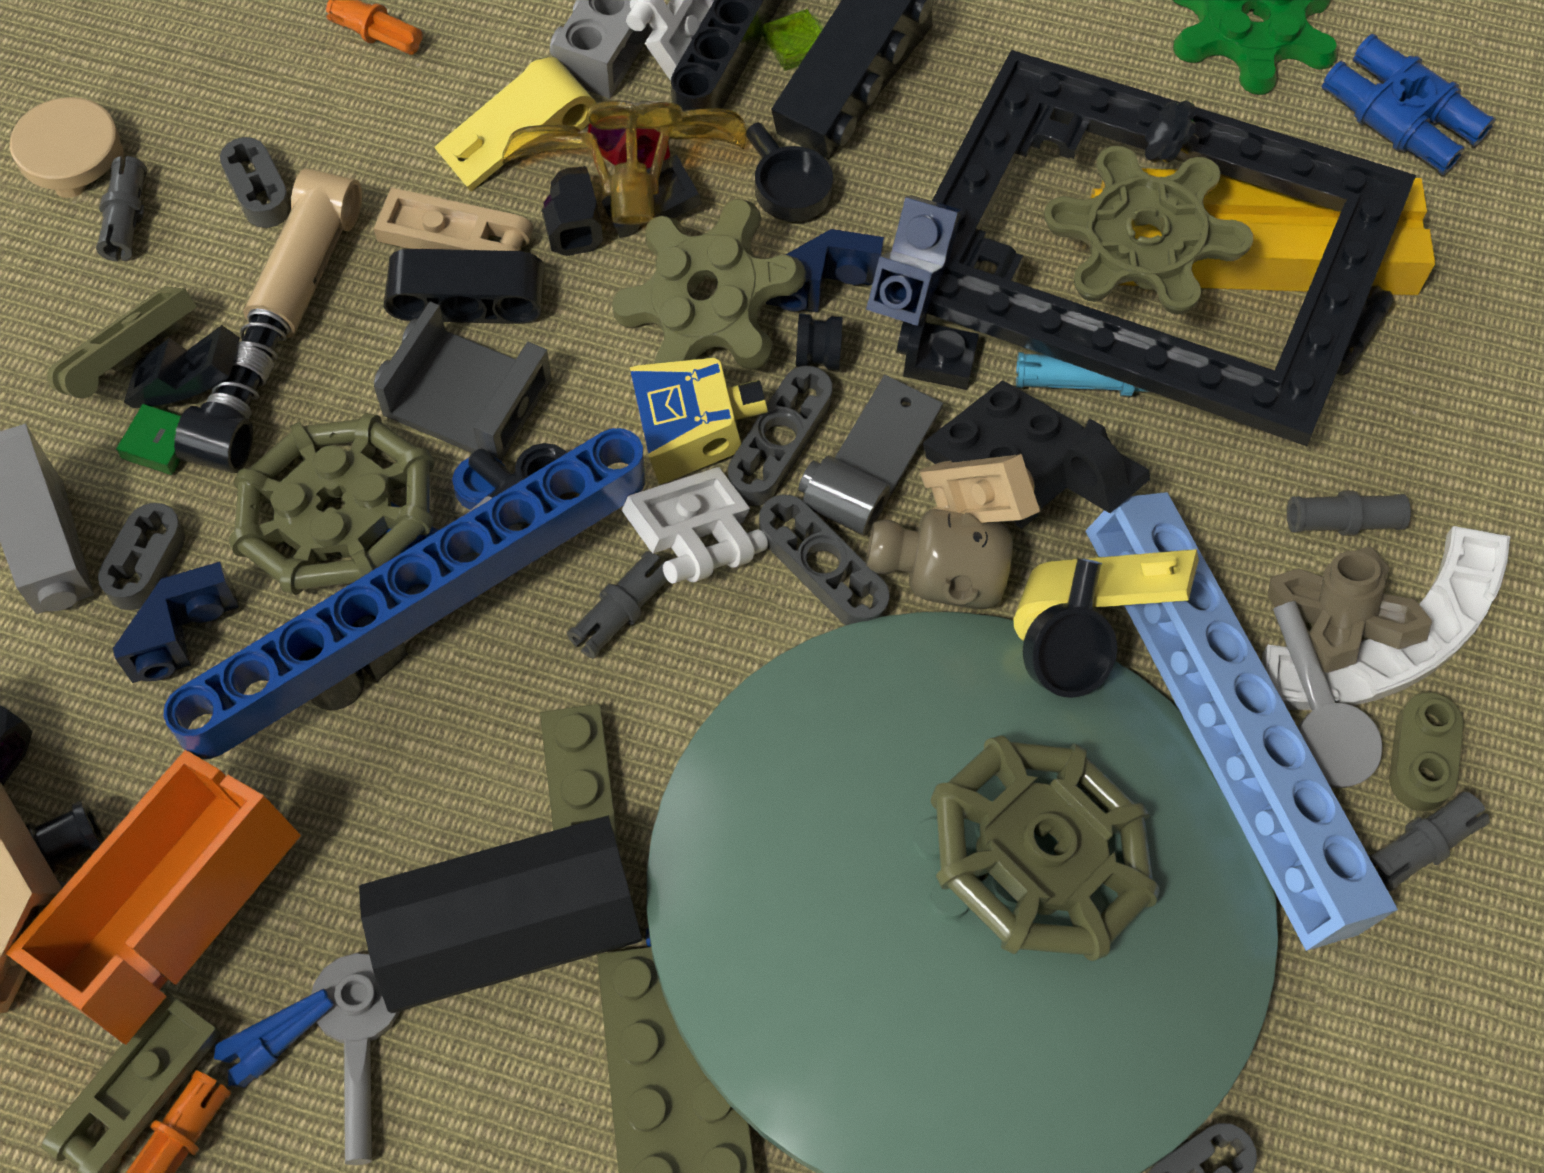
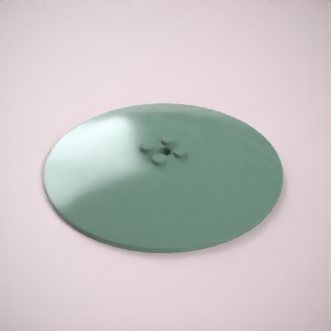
(874, 1009)

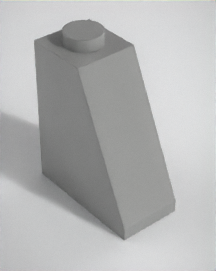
(38, 526)

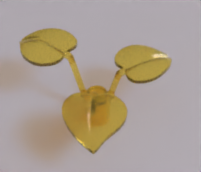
(631, 185)

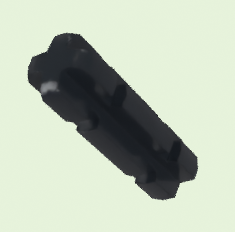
(1373, 312)

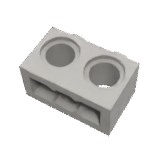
(598, 44)

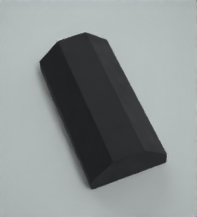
(497, 914)

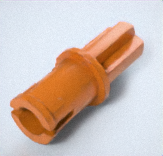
(374, 24)
(181, 1126)

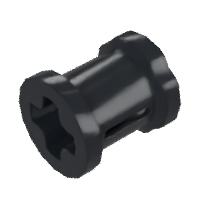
(67, 834)

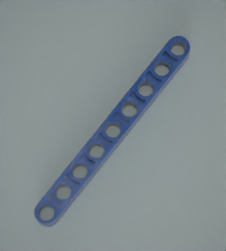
(403, 615)

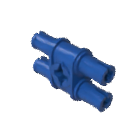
(1408, 103)

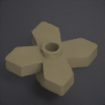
(1350, 605)

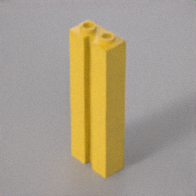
(1293, 238)

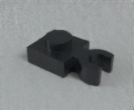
(675, 196)

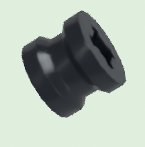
(819, 342)

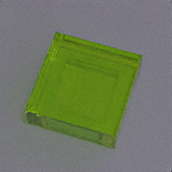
(791, 37)

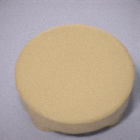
(65, 144)

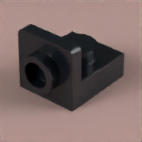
(937, 353)

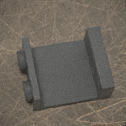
(460, 387)

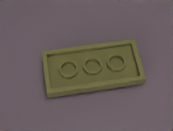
(661, 1100)

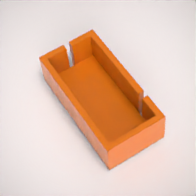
(155, 894)

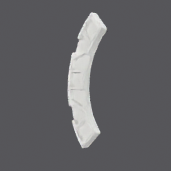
(1456, 605)

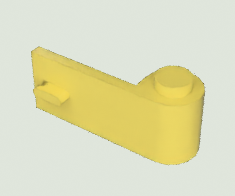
(539, 96)
(1121, 582)

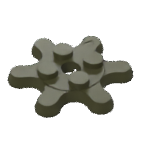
(1141, 199)
(732, 312)

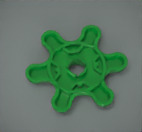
(1253, 45)

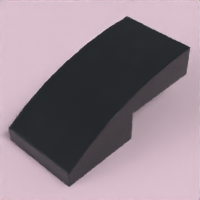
(176, 374)

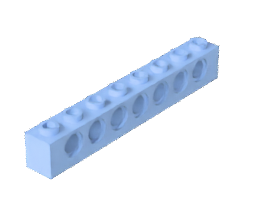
(1249, 737)

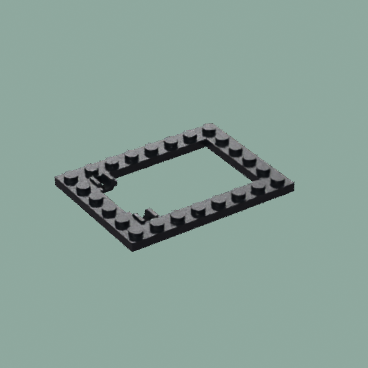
(1059, 104)

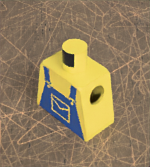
(691, 414)

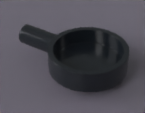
(789, 180)
(1069, 644)

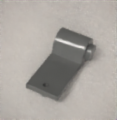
(872, 458)

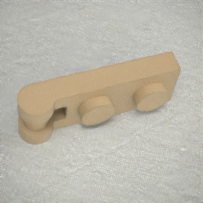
(439, 223)
(985, 488)

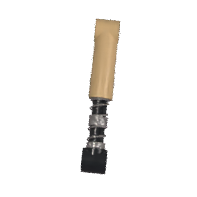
(321, 208)

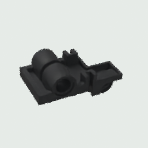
(1052, 446)

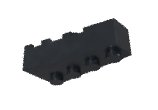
(848, 70)

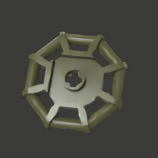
(327, 476)
(1031, 876)

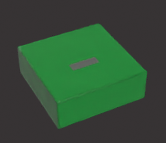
(151, 440)

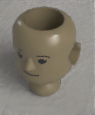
(947, 557)

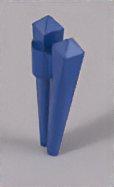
(266, 1040)

